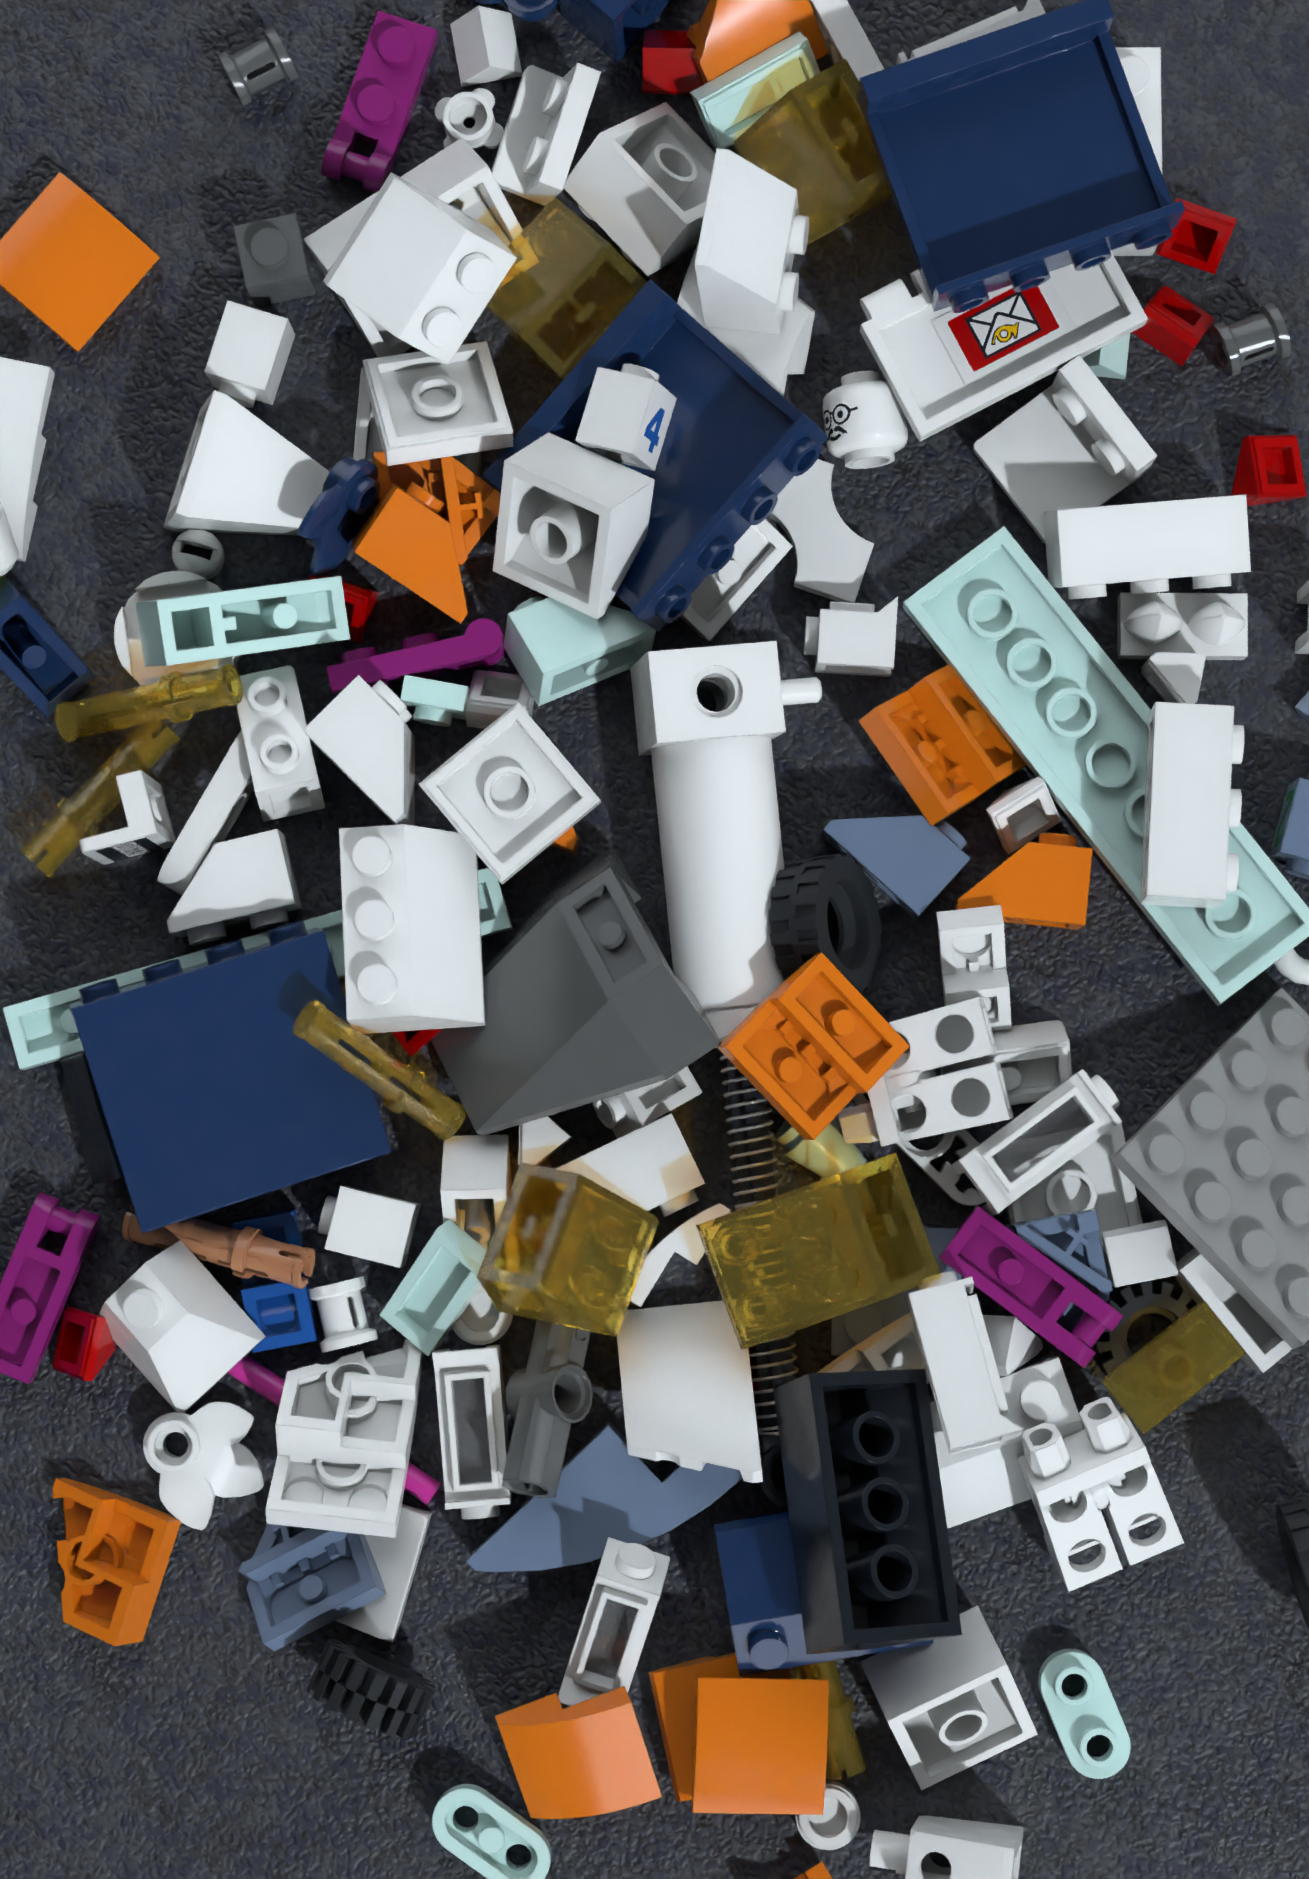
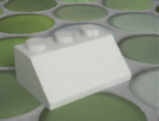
(453, 176)
(410, 929)
(991, 1476)

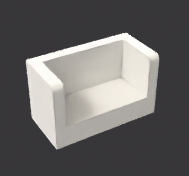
(1248, 1328)

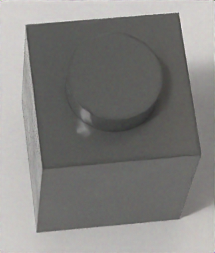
(274, 260)

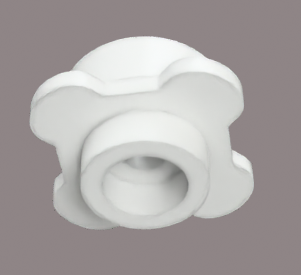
(473, 105)

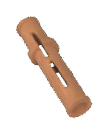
(241, 1250)

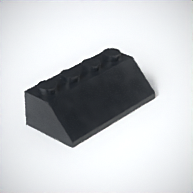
(866, 1510)

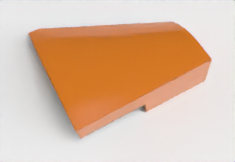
(111, 1561)

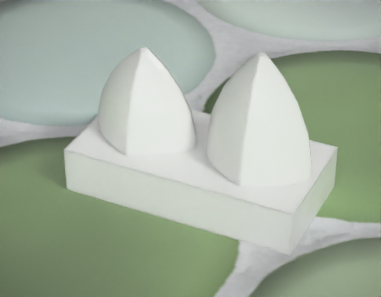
(1182, 624)

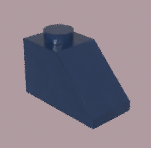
(36, 654)

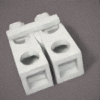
(914, 1101)
(1092, 1472)

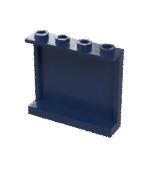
(1017, 156)
(722, 456)
(214, 1087)

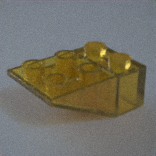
(818, 1250)

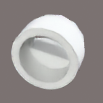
(196, 564)

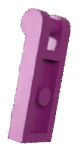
(380, 100)
(421, 657)
(40, 1283)
(1028, 1284)

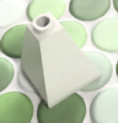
(242, 476)

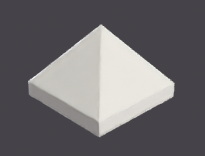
(1023, 813)

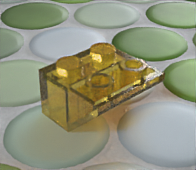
(820, 148)
(562, 289)
(566, 1251)

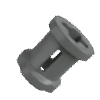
(258, 66)
(1250, 340)

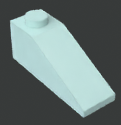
(242, 621)

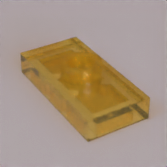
(1173, 1367)

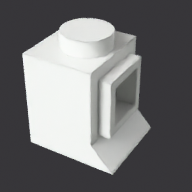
(853, 639)

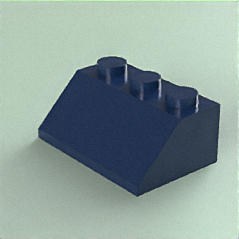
(765, 1596)

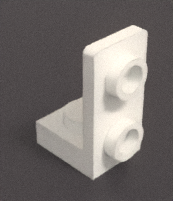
(277, 745)

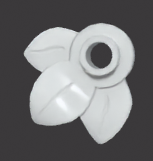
(210, 1467)

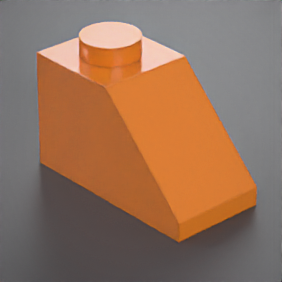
(415, 547)
(1038, 884)

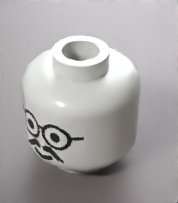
(864, 421)

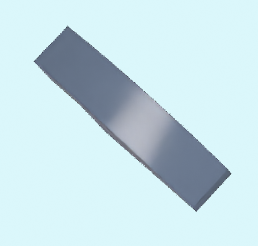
(598, 1498)

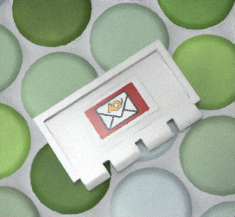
(964, 361)

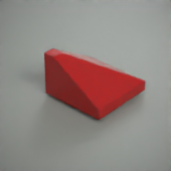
(1269, 470)

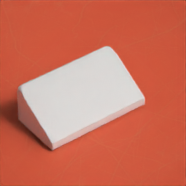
(1031, 1057)
(397, 1564)

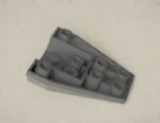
(574, 1008)

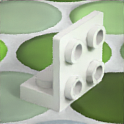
(1065, 448)

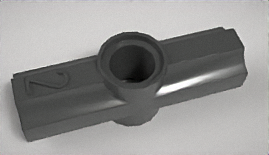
(544, 1404)

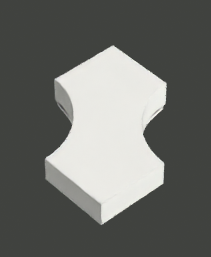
(826, 550)

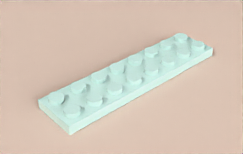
(1088, 739)

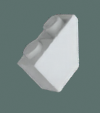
(238, 884)

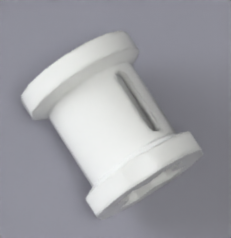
(342, 1314)

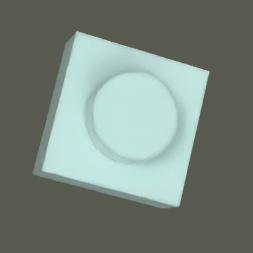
(434, 700)

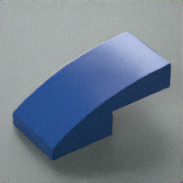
(275, 1307)

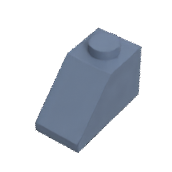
(902, 855)

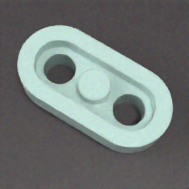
(1085, 1714)
(487, 1842)

